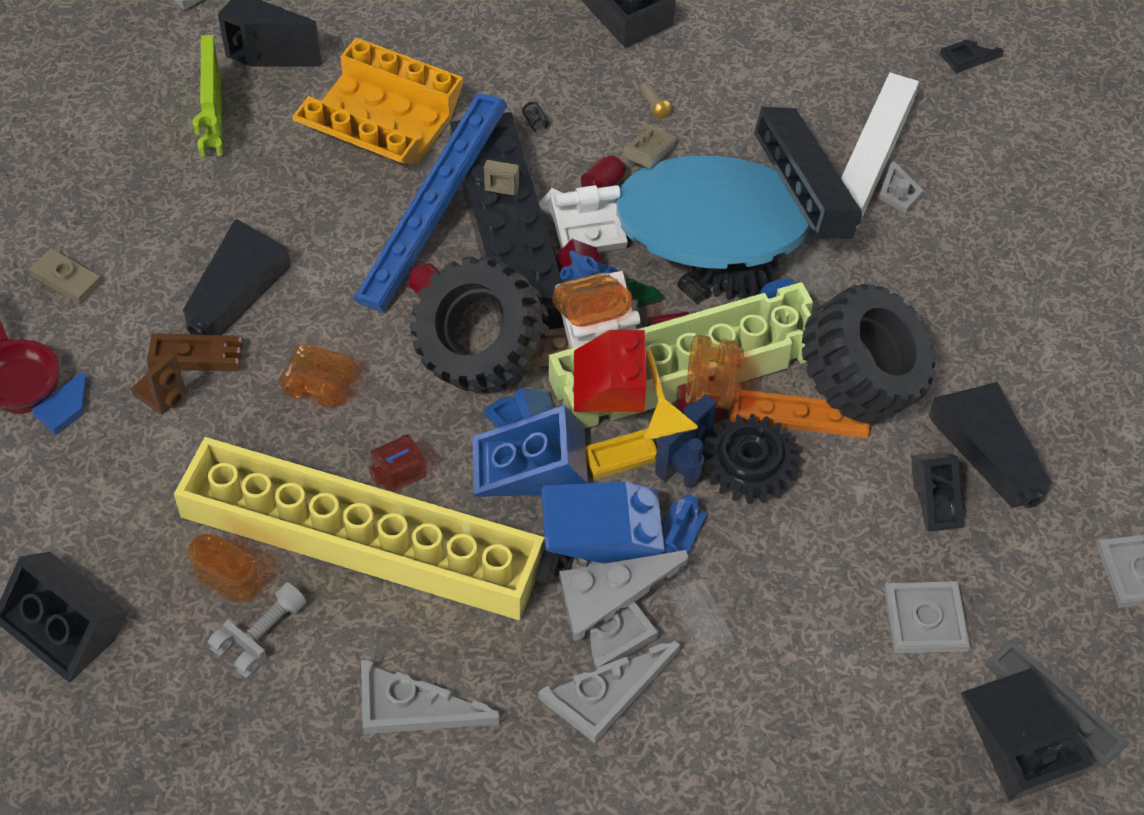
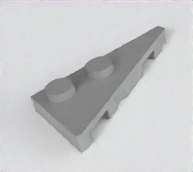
(603, 589)
(619, 635)
(600, 697)
(402, 704)

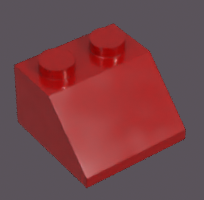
(611, 373)

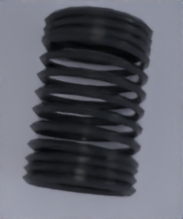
(536, 112)
(701, 291)

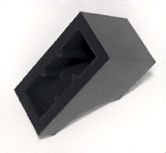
(938, 489)

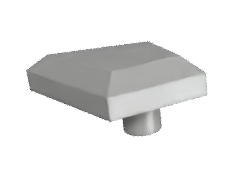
(900, 189)

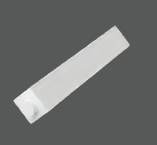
(879, 138)

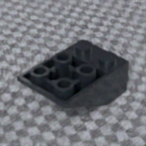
(268, 35)
(1026, 734)

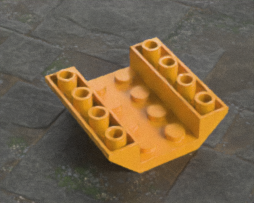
(385, 103)

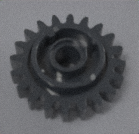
(770, 470)

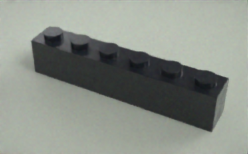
(807, 173)

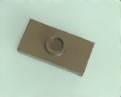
(649, 147)
(65, 276)

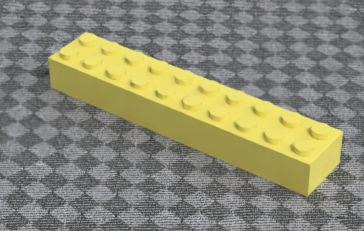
(361, 527)

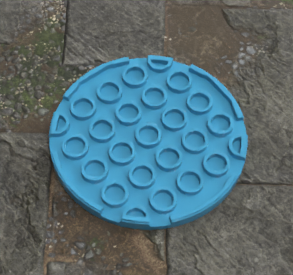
(711, 212)

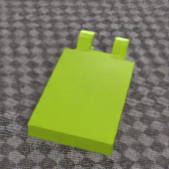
(210, 99)

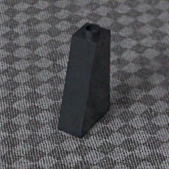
(234, 279)
(993, 441)

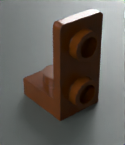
(162, 385)

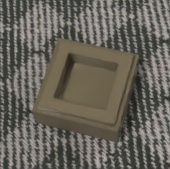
(501, 177)

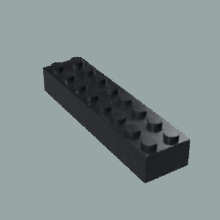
(511, 225)

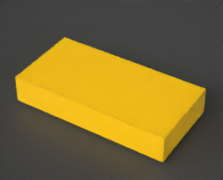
(620, 454)

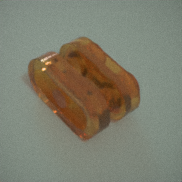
(592, 299)
(727, 358)
(318, 375)
(224, 568)

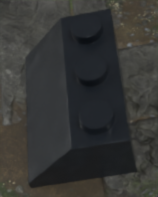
(58, 614)

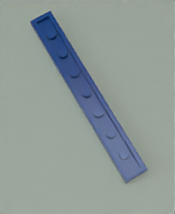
(430, 202)

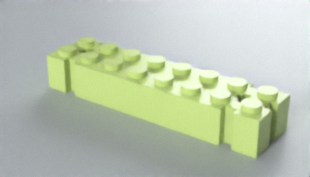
(764, 328)

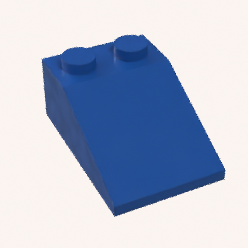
(529, 455)
(602, 521)

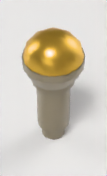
(659, 106)

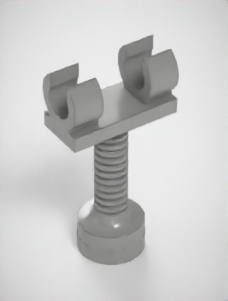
(288, 600)

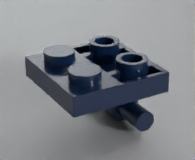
(683, 450)

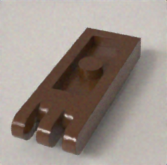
(198, 351)

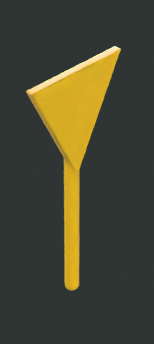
(666, 417)

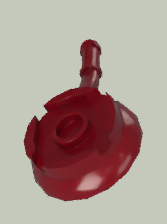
(26, 373)

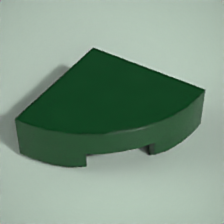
(644, 294)

